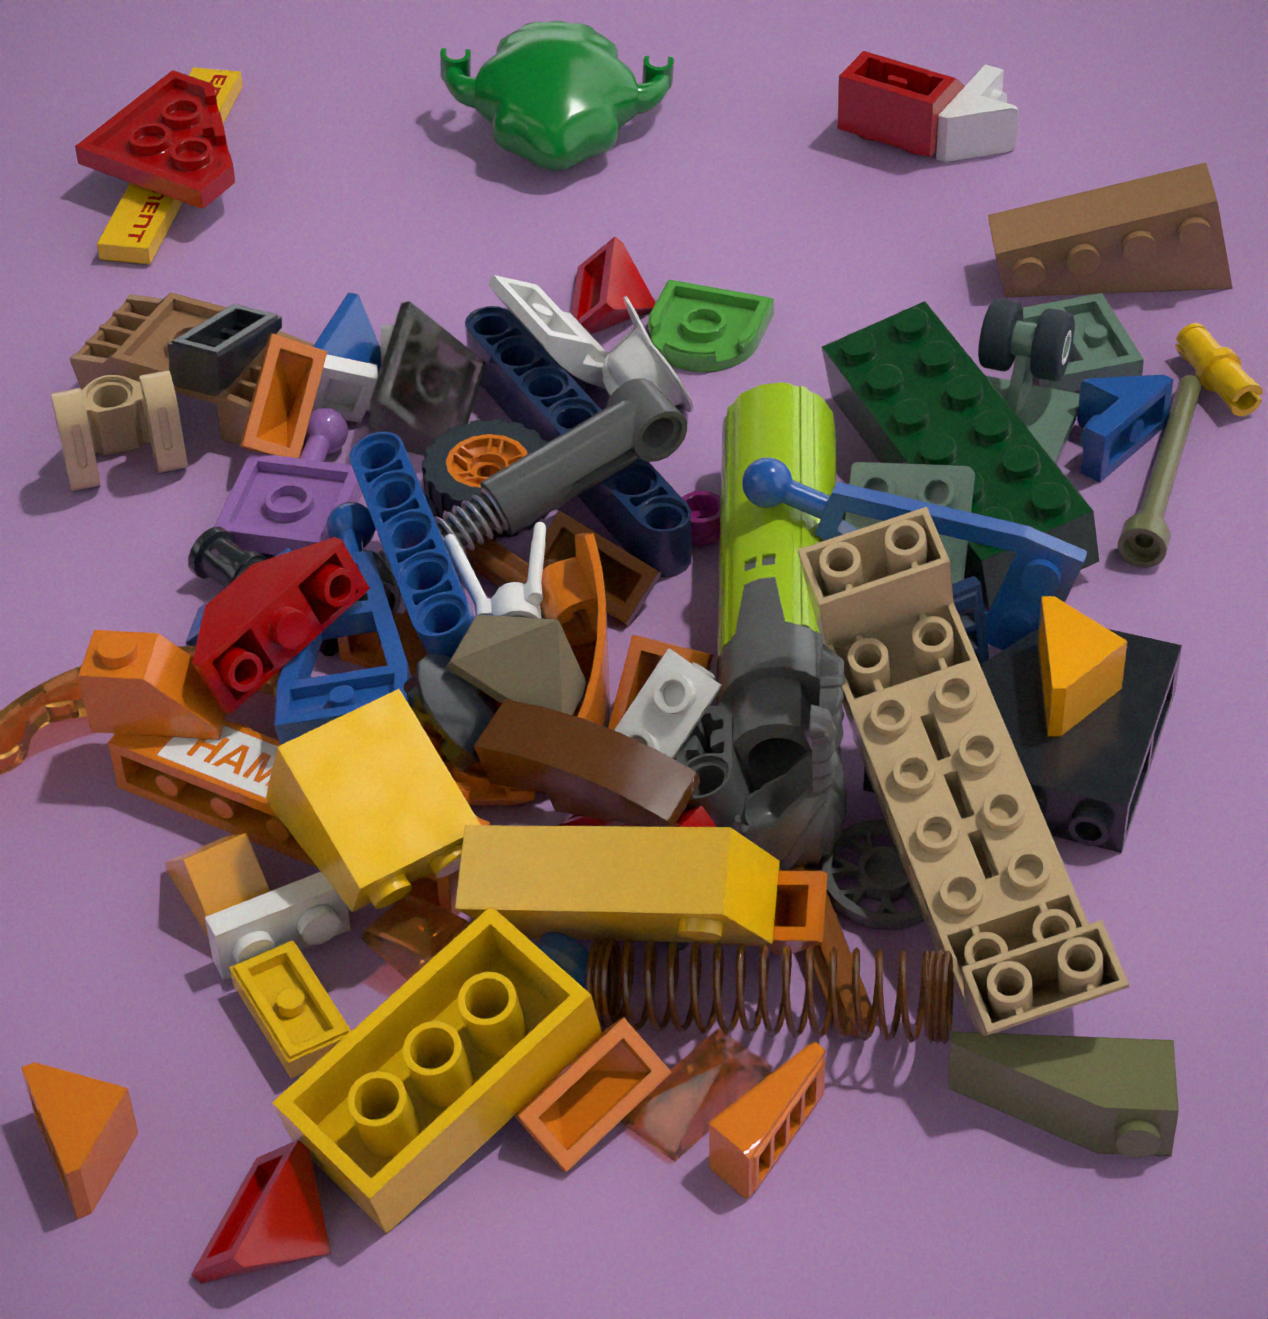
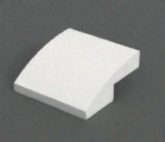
(554, 329)

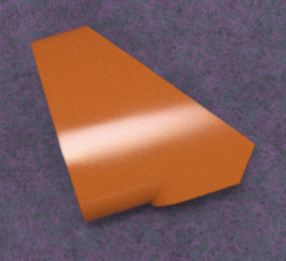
(576, 598)

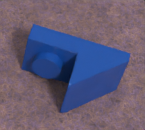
(1120, 419)

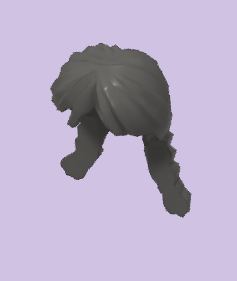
(805, 808)

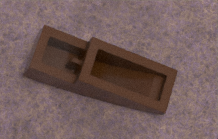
(584, 766)

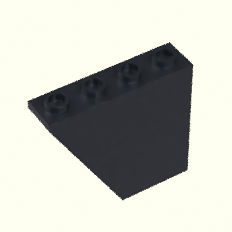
(1098, 768)

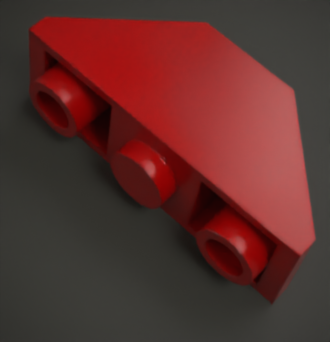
(272, 617)

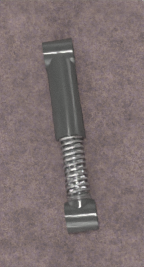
(632, 427)

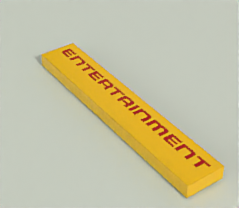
(145, 215)

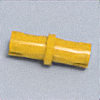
(1218, 369)

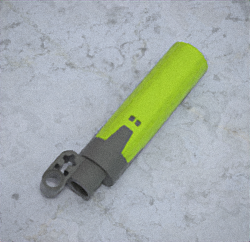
(765, 613)

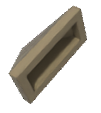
(520, 662)

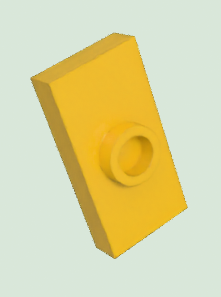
(289, 1006)

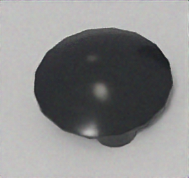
(453, 707)

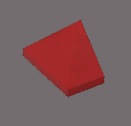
(603, 284)
(270, 1219)

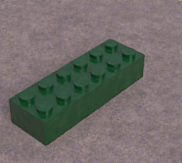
(930, 404)

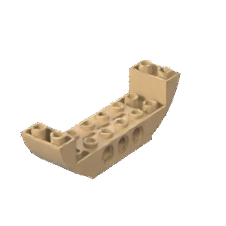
(953, 779)

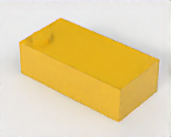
(621, 882)
(439, 1068)

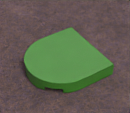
(707, 326)

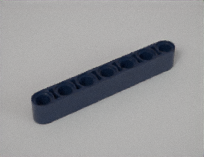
(538, 392)

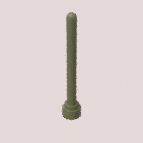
(1146, 534)

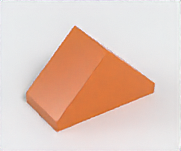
(84, 1127)

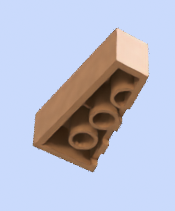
(1116, 239)

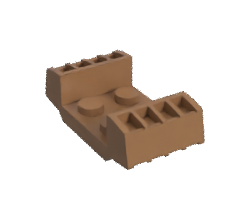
(137, 344)

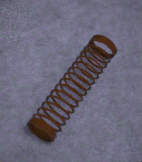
(611, 977)

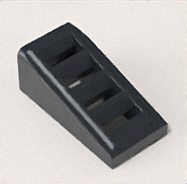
(220, 348)

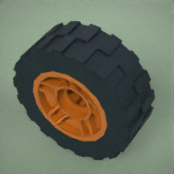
(470, 455)

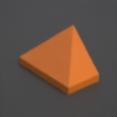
(283, 397)
(593, 1094)

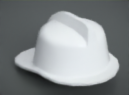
(639, 358)

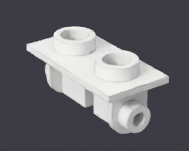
(669, 704)

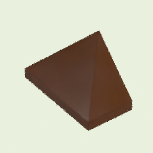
(624, 576)

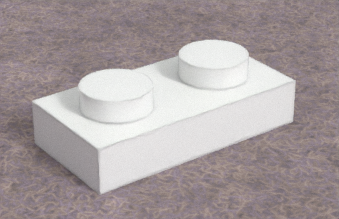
(301, 912)

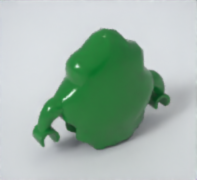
(556, 92)

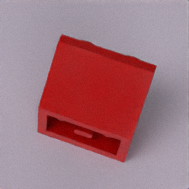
(894, 102)

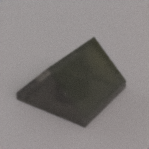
(423, 382)

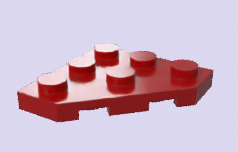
(166, 142)

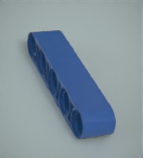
(412, 542)

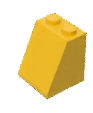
(371, 802)

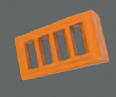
(763, 1122)

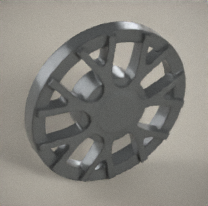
(878, 876)

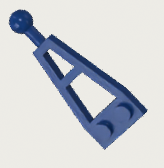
(1038, 568)
(312, 702)

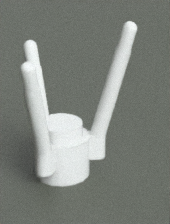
(512, 598)

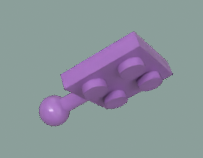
(289, 499)

